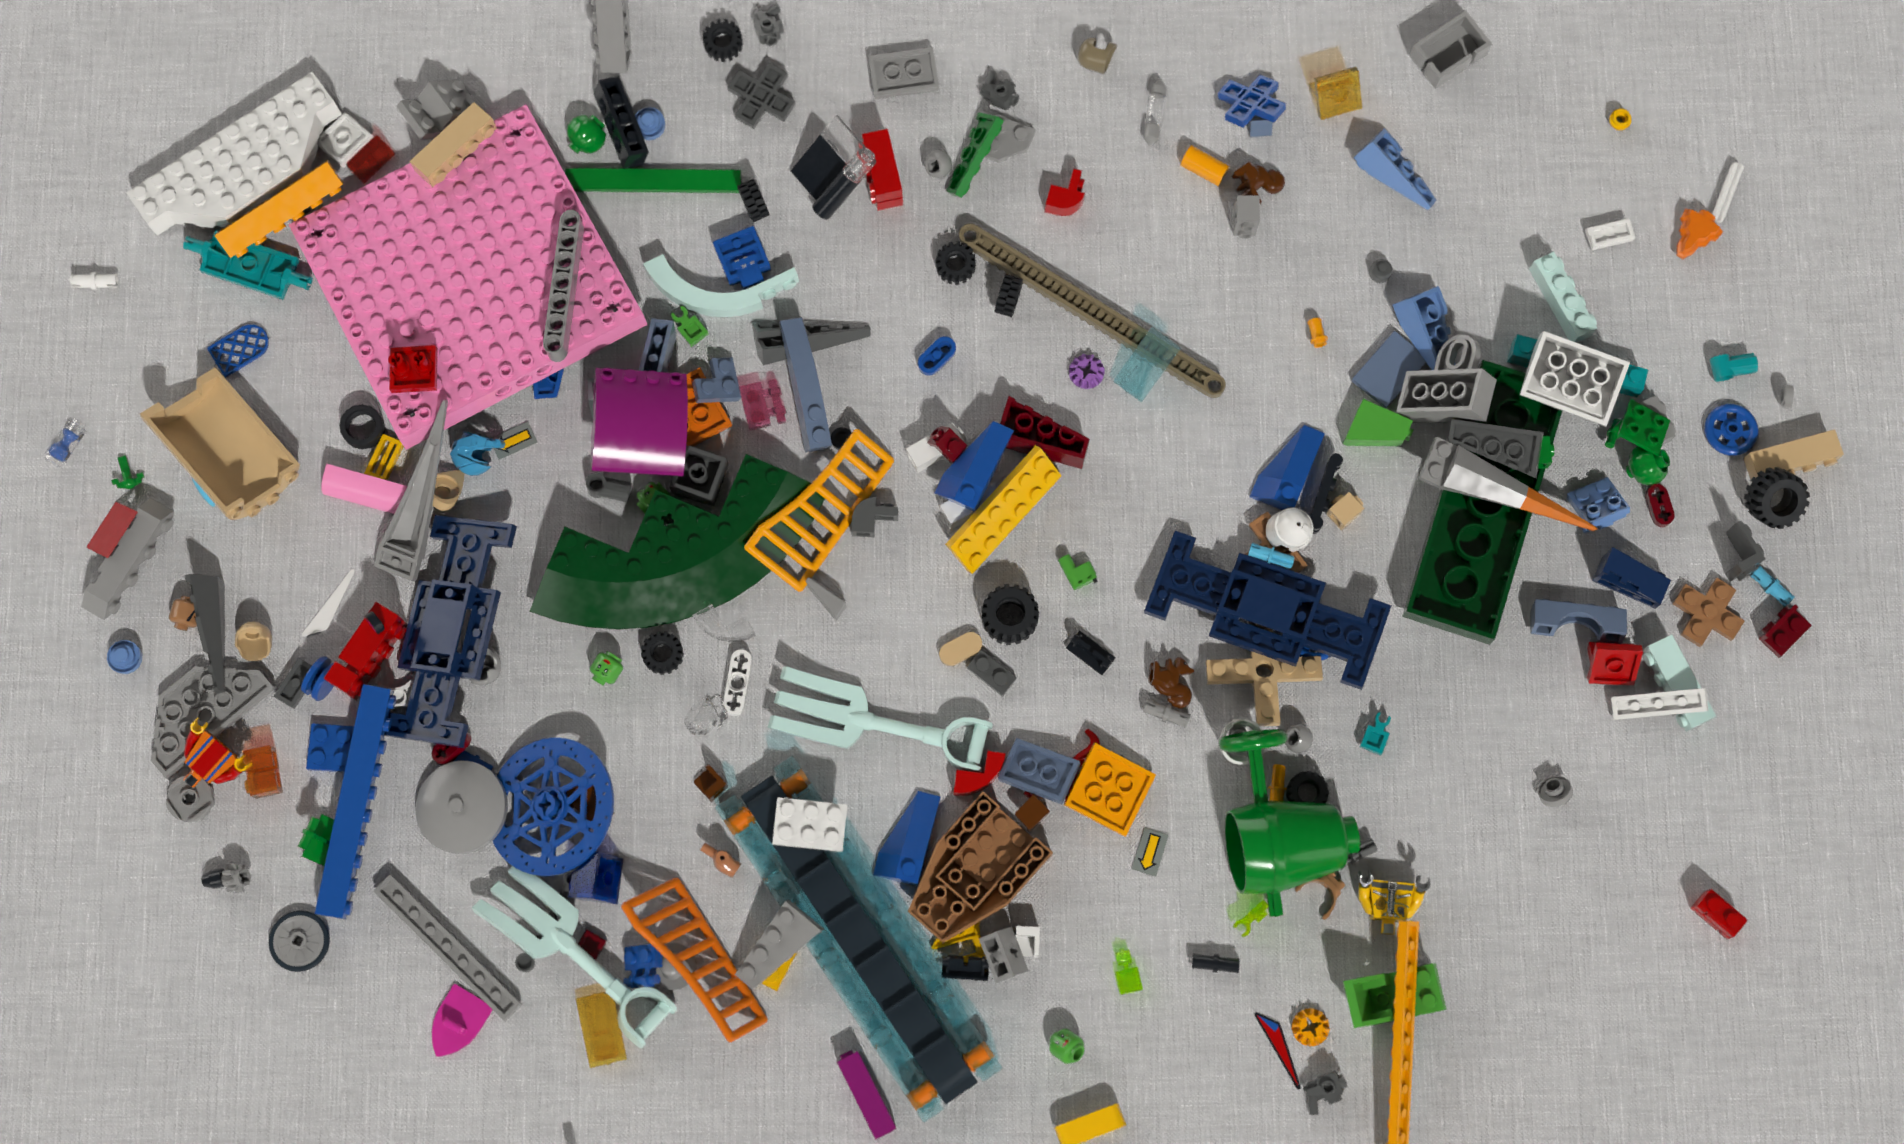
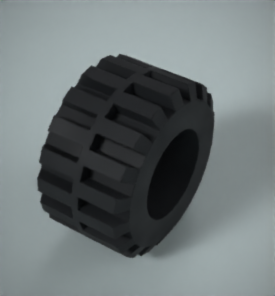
(1791, 504)
(1015, 596)

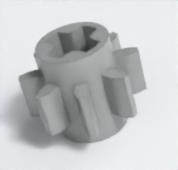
(235, 878)

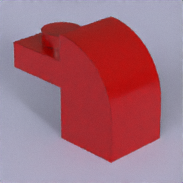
(1068, 200)

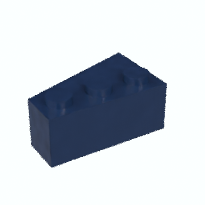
(1631, 578)

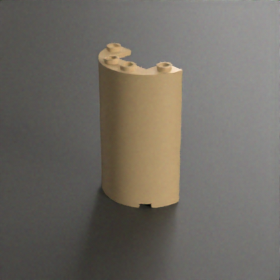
(224, 447)

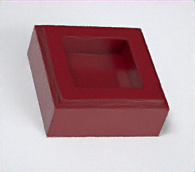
(592, 944)

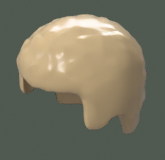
(253, 641)

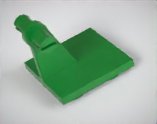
(1639, 427)
(317, 839)

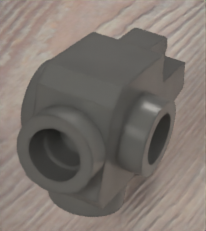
(766, 27)
(1001, 94)
(1326, 1087)

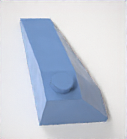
(1384, 162)
(1424, 322)

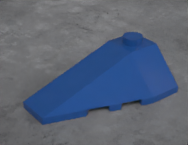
(973, 470)
(1286, 474)
(907, 845)

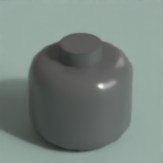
(1380, 271)

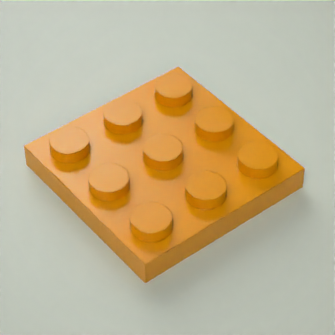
(1109, 789)

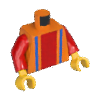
(210, 758)

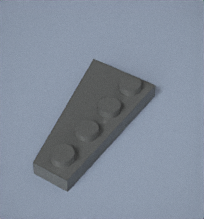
(1506, 445)

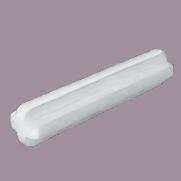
(1727, 191)

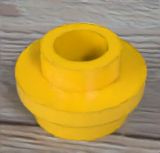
(1624, 115)

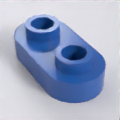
(936, 356)

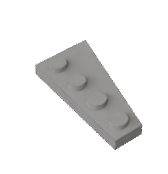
(783, 937)

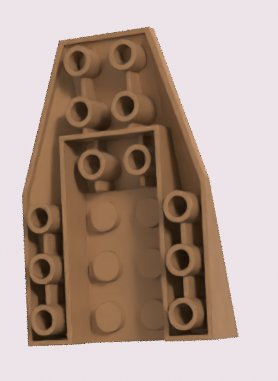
(976, 870)

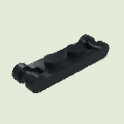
(1327, 484)

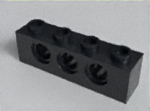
(620, 122)

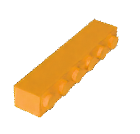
(278, 209)

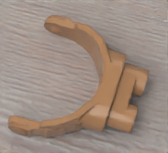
(1333, 886)

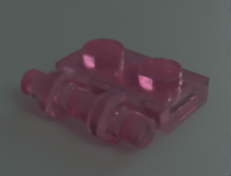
(755, 405)

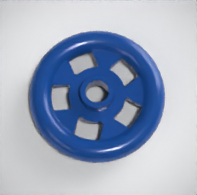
(1731, 448)

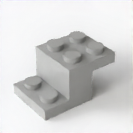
(436, 107)

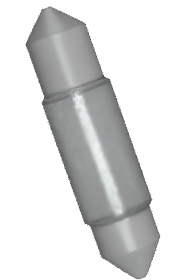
(1155, 112)

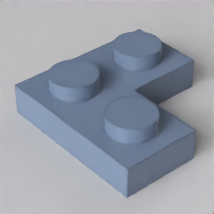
(722, 385)

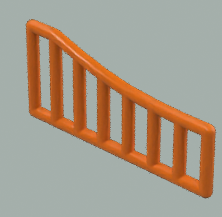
(676, 960)

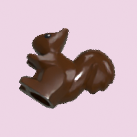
(1256, 176)
(1167, 683)

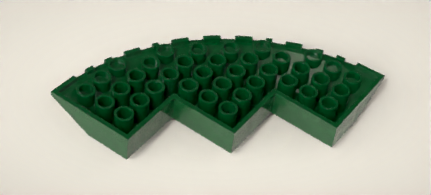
(674, 566)

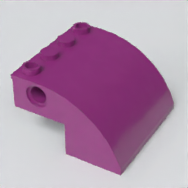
(639, 422)

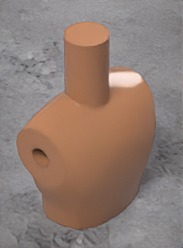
(726, 866)

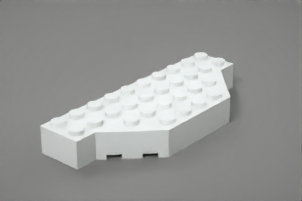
(241, 162)

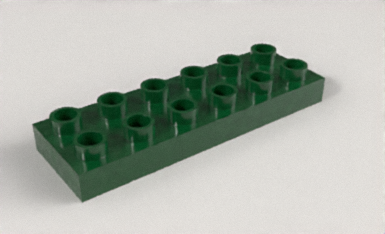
(1474, 541)

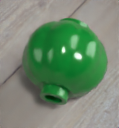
(586, 134)
(1647, 467)

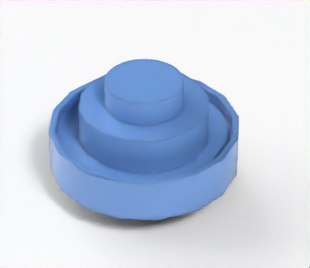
(650, 123)
(124, 657)

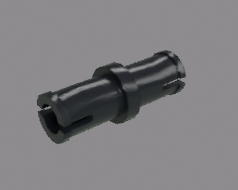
(1215, 963)

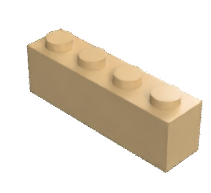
(453, 144)
(1797, 454)

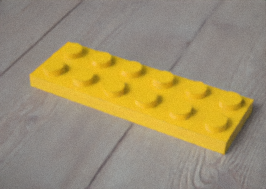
(1003, 509)

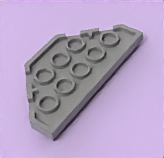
(193, 698)

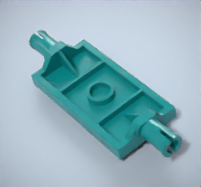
(258, 269)

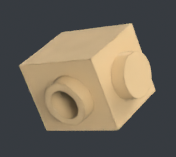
(1345, 510)

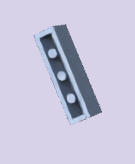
(658, 346)

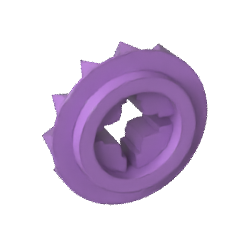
(1091, 380)

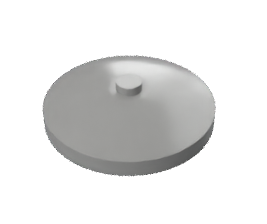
(461, 807)

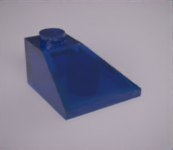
(597, 879)

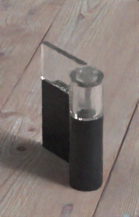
(833, 167)

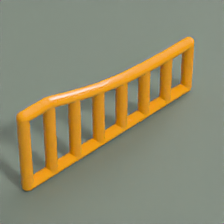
(800, 501)

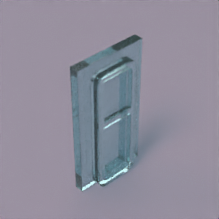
(1147, 364)

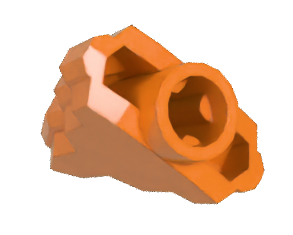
(1696, 231)

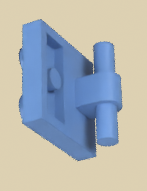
(1599, 504)

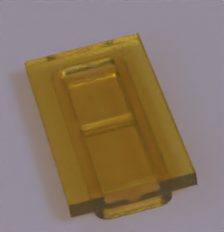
(601, 1029)

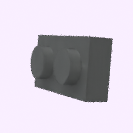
(991, 673)
(290, 689)

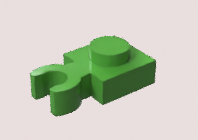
(690, 329)

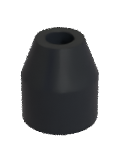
(212, 879)

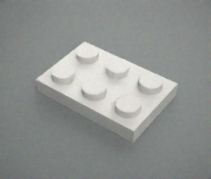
(809, 824)

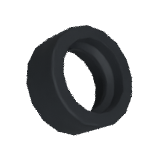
(355, 411)

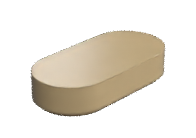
(960, 649)

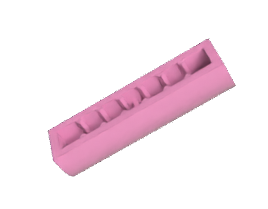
(362, 489)

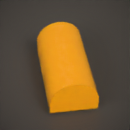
(1204, 165)

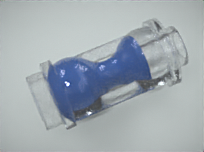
(59, 451)

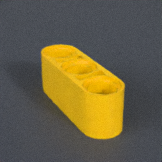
(1091, 1125)

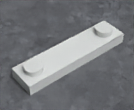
(1659, 703)

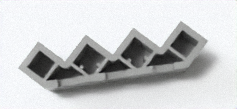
(121, 568)

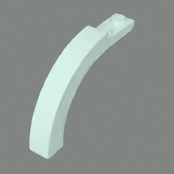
(715, 303)

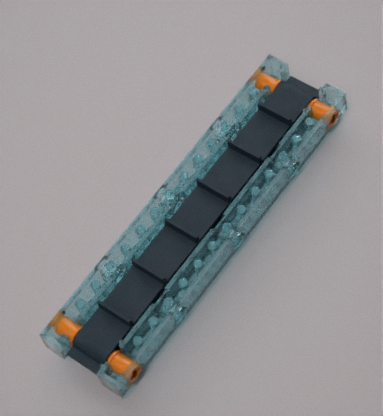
(881, 972)

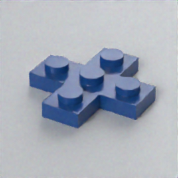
(1251, 101)

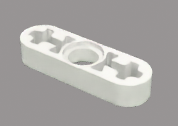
(731, 675)

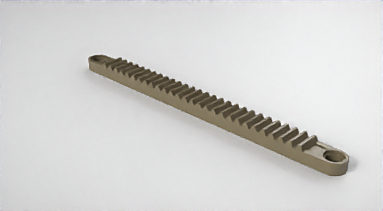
(1083, 306)

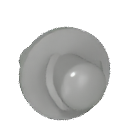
(669, 975)

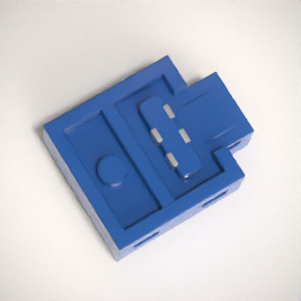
(742, 258)

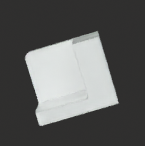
(1028, 940)

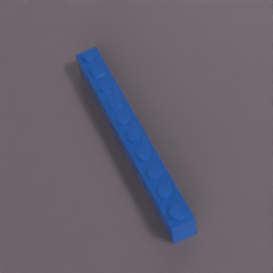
(354, 802)

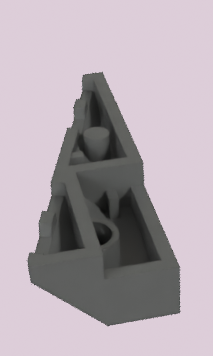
(820, 336)
(209, 607)

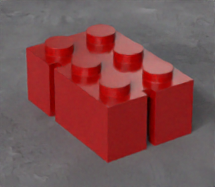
(884, 176)

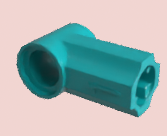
(1727, 367)

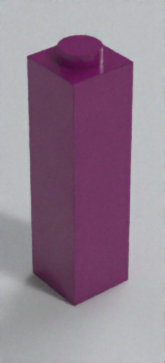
(866, 1094)

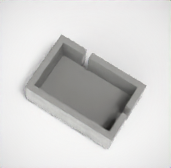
(1450, 49)

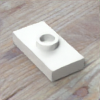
(1610, 234)

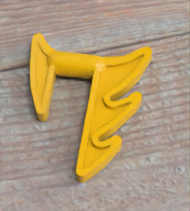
(968, 934)

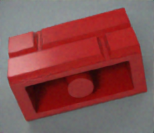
(1719, 914)

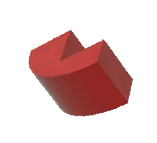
(972, 782)

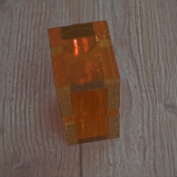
(262, 783)

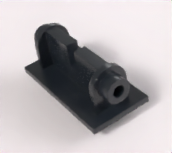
(1090, 652)
(955, 968)

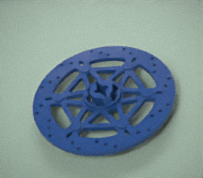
(555, 807)

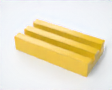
(384, 438)

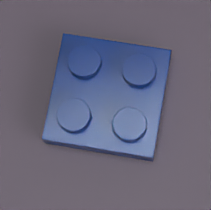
(329, 747)

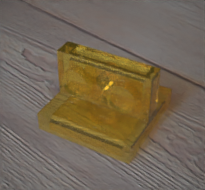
(1337, 93)

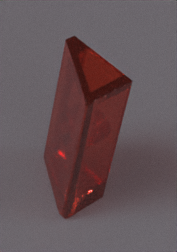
(370, 159)

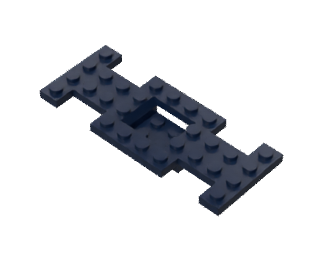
(1271, 599)
(437, 626)

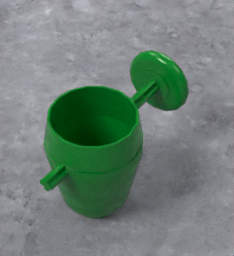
(1281, 842)

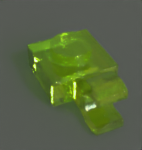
(1256, 913)

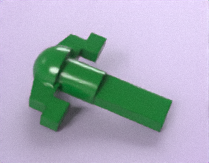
(128, 482)

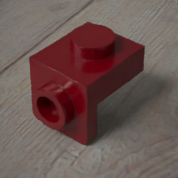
(947, 443)

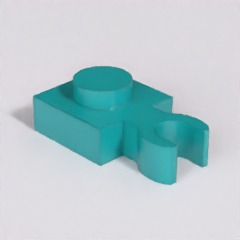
(1375, 737)

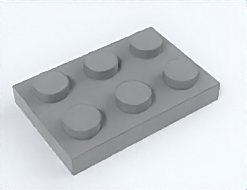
(903, 73)

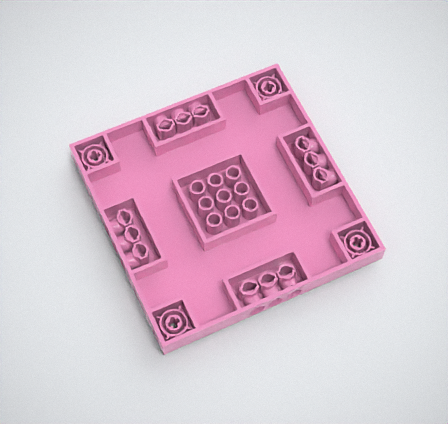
(464, 273)

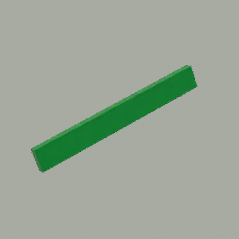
(654, 180)

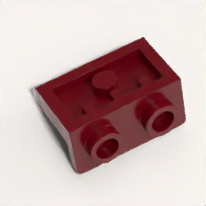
(1785, 631)

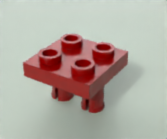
(413, 369)

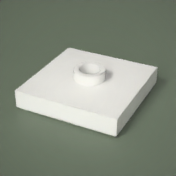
(343, 139)

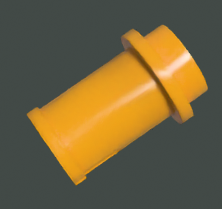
(1318, 339)

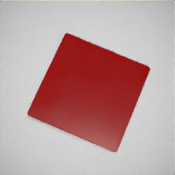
(111, 529)

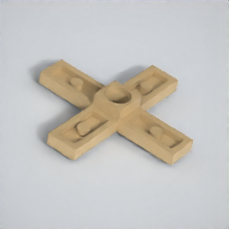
(1265, 688)

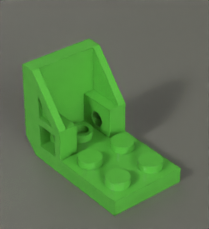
(1373, 996)

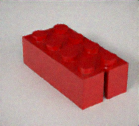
(366, 652)

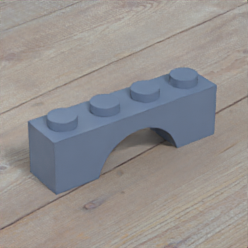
(1606, 622)

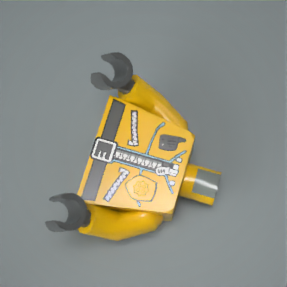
(1390, 900)

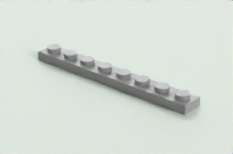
(448, 948)

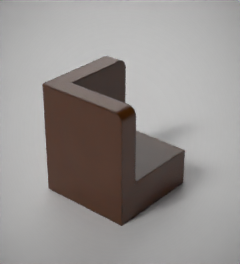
(710, 783)
(1032, 813)

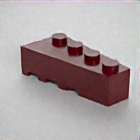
(1033, 429)

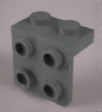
(1750, 552)

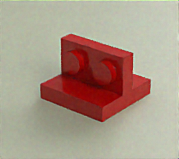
(1613, 663)

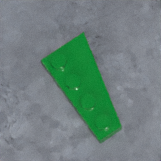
(972, 156)

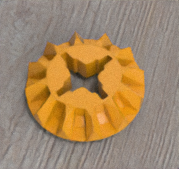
(1300, 1022)

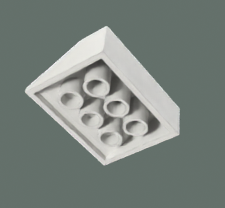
(1574, 378)

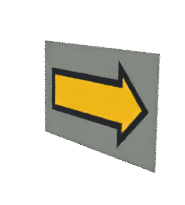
(515, 440)
(1150, 852)

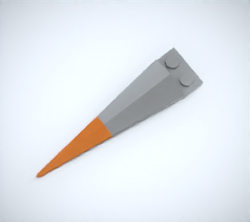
(1464, 473)

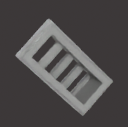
(828, 599)

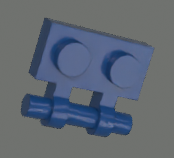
(642, 958)

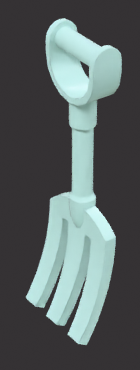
(858, 718)
(558, 937)

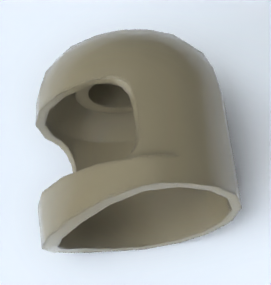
(1095, 58)

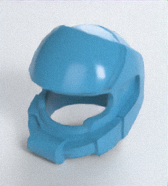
(468, 453)

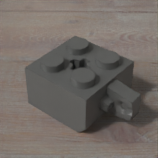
(706, 487)

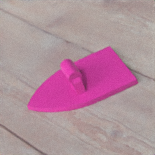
(458, 1021)

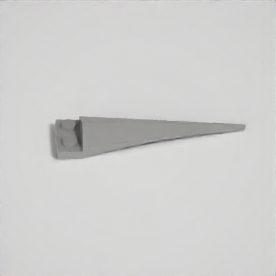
(407, 533)

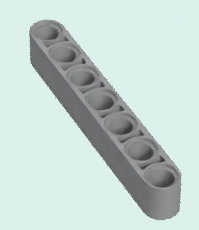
(567, 294)

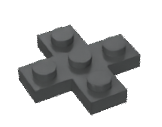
(761, 95)

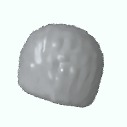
(491, 668)

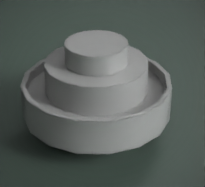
(1555, 791)

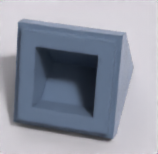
(1260, 127)

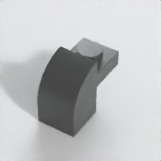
(867, 513)

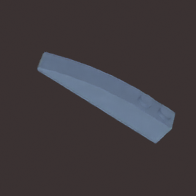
(805, 386)

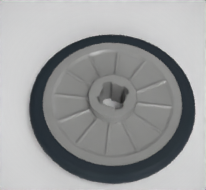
(314, 943)

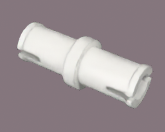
(94, 281)

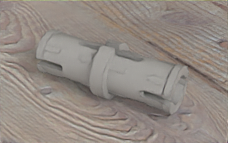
(1166, 713)

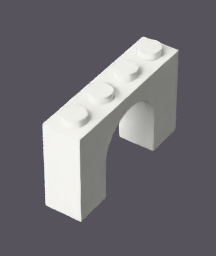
(923, 456)

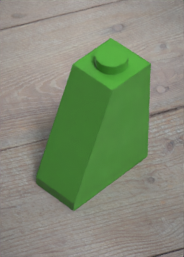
(1377, 427)

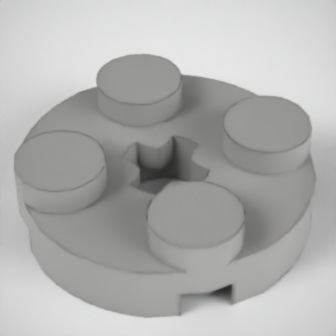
(189, 812)

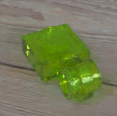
(1128, 978)

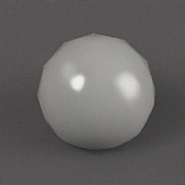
(938, 164)
(1299, 738)

